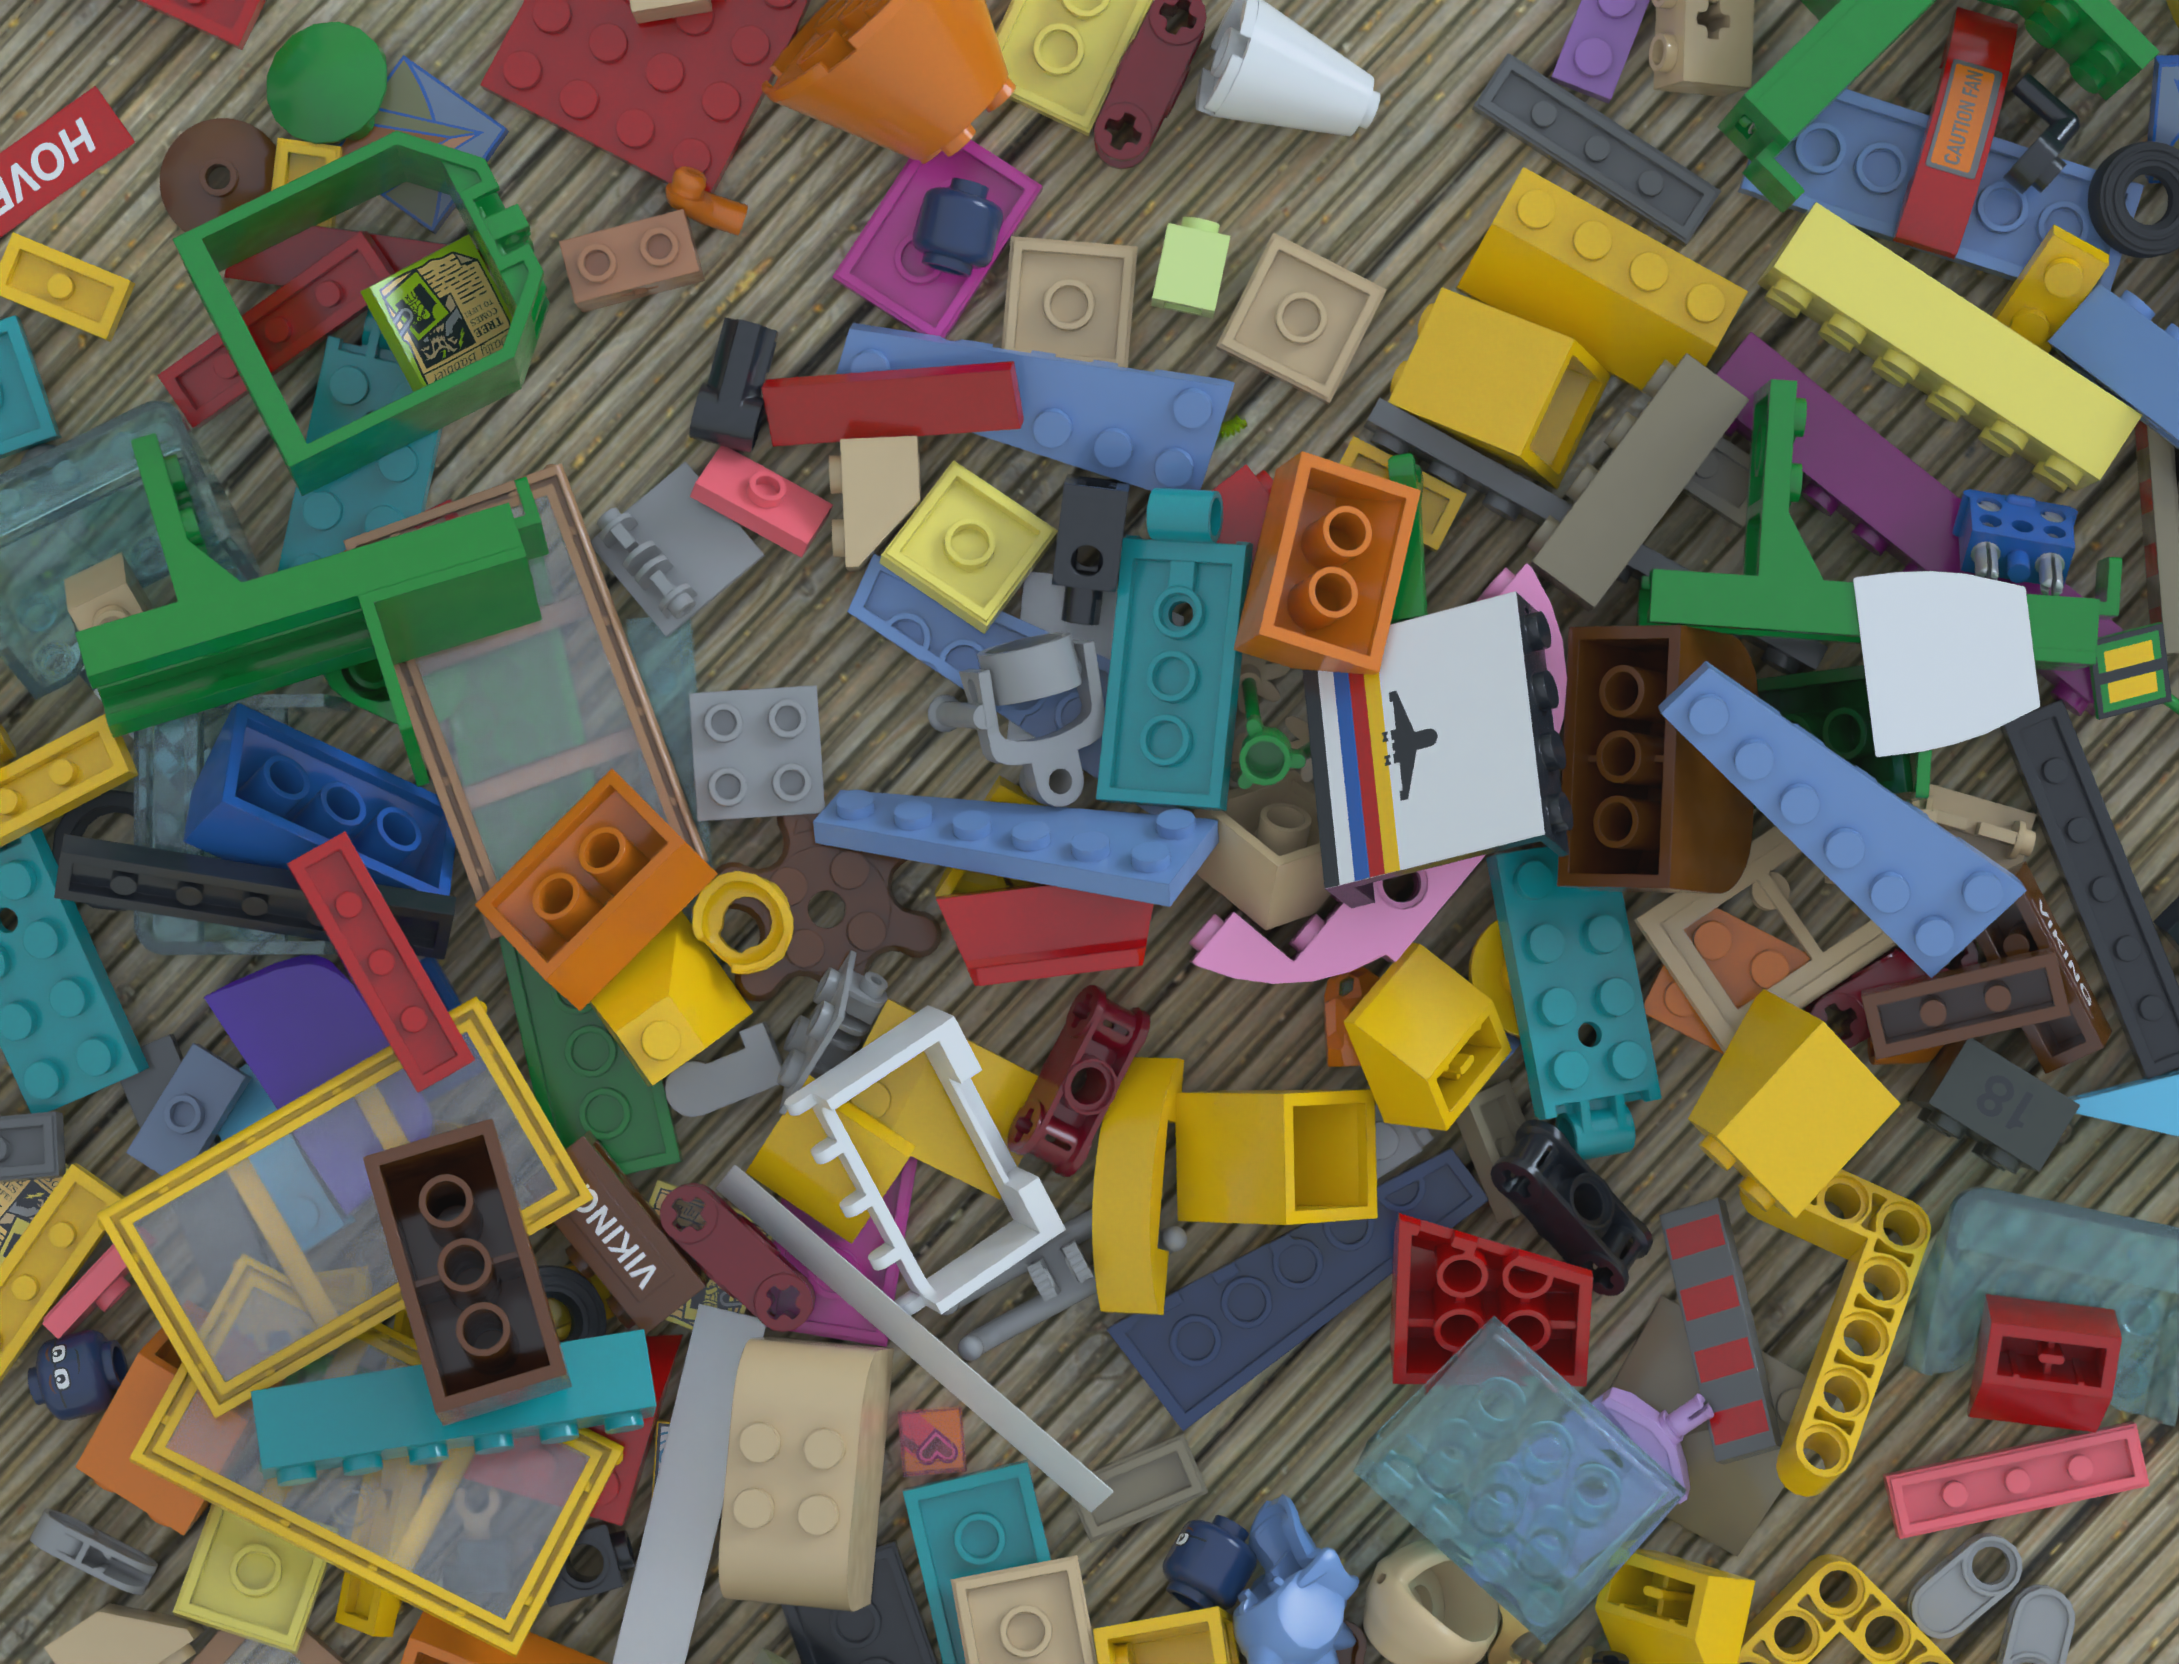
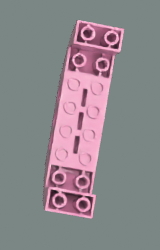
(1379, 929)

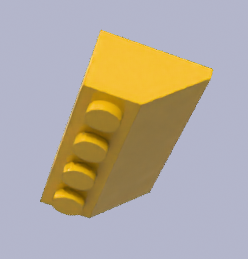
(1598, 282)

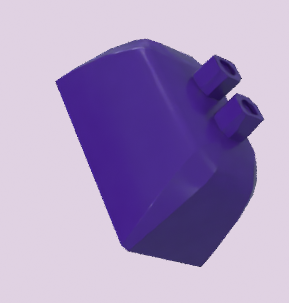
(297, 1024)

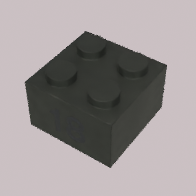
(1994, 1103)

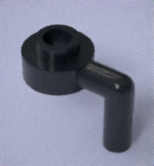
(2041, 160)

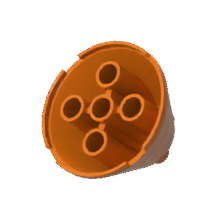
(895, 72)

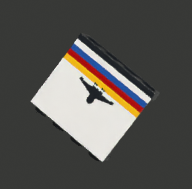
(1439, 748)

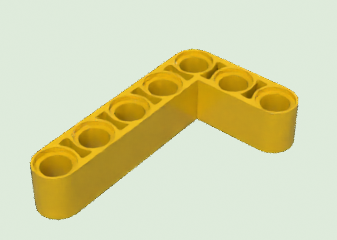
(1852, 1315)
(1826, 1619)

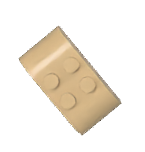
(804, 1473)

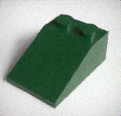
(1837, 712)

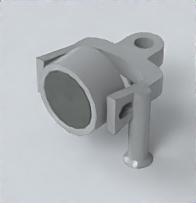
(1023, 673)

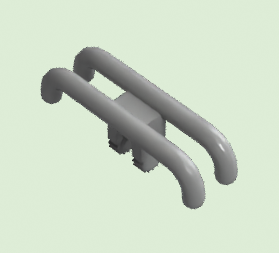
(1060, 1277)

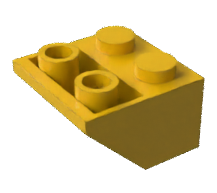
(1426, 1041)
(1674, 1611)

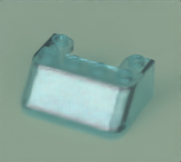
(82, 509)
(2060, 1255)

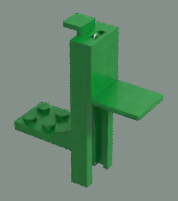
(1853, 34)
(1789, 599)
(310, 619)

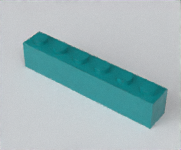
(392, 1415)

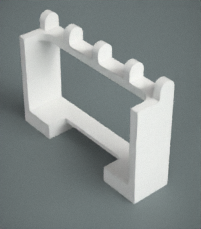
(954, 1062)

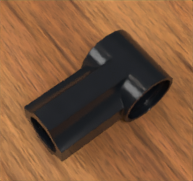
(732, 403)

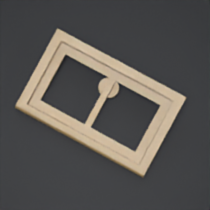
(1769, 891)

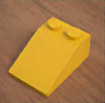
(920, 1111)

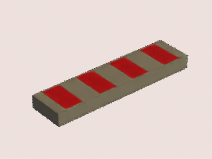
(2160, 530)

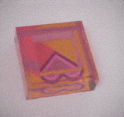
(932, 1441)

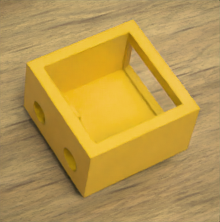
(1179, 1638)

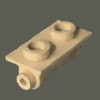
(1988, 826)

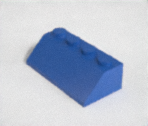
(282, 793)

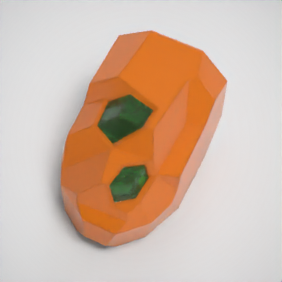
(1340, 999)

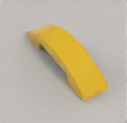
(1129, 1188)

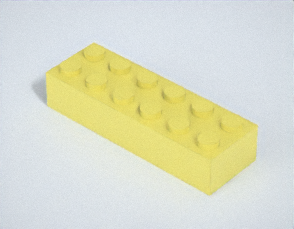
(1947, 351)

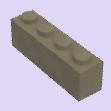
(1636, 482)

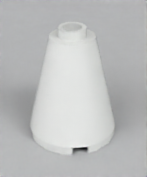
(1282, 75)

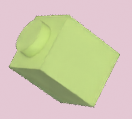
(1191, 267)

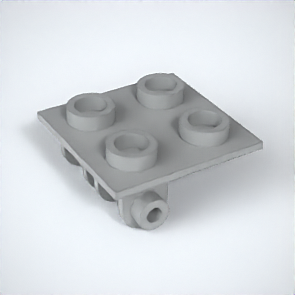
(674, 550)
(756, 753)
(833, 1031)

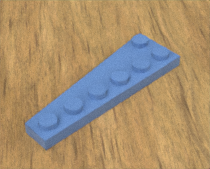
(1087, 414)
(951, 646)
(1063, 847)
(1882, 852)

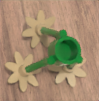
(1266, 752)

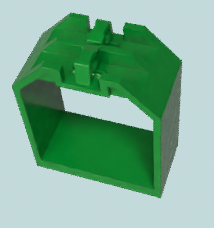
(498, 233)

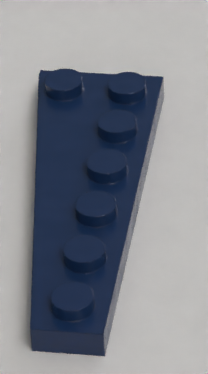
(1276, 1296)

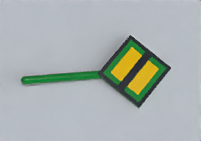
(2131, 672)

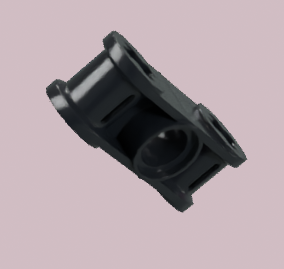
(1571, 1206)

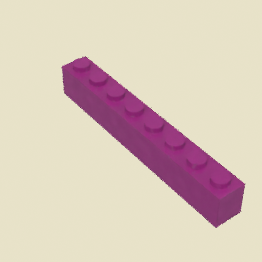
(1877, 489)

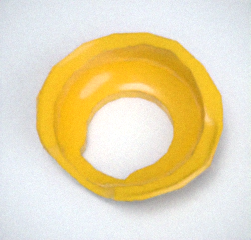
(709, 917)

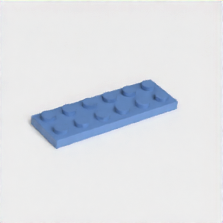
(1866, 152)

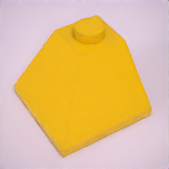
(669, 1002)

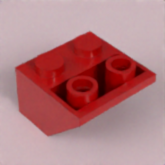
(2044, 1363)

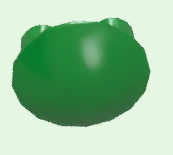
(327, 83)

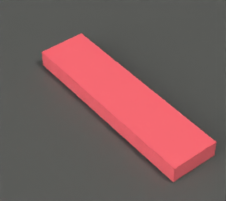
(2016, 1480)

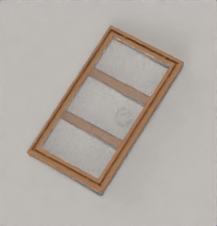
(537, 711)

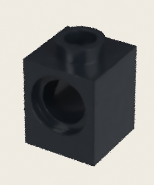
(617, 1558)

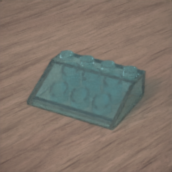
(1518, 1480)

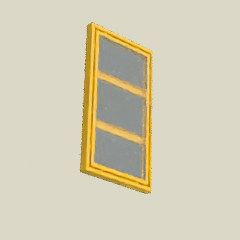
(275, 1234)
(451, 1537)

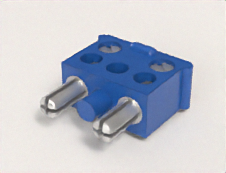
(2015, 538)

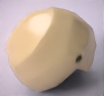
(1427, 1609)

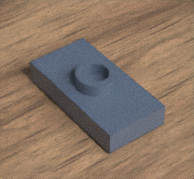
(189, 1111)

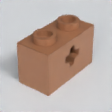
(631, 261)

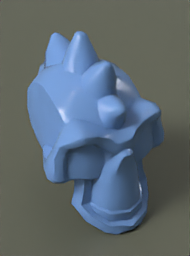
(1301, 1599)

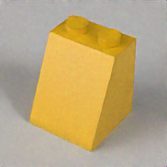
(1500, 385)
(1788, 1105)
(1276, 1156)

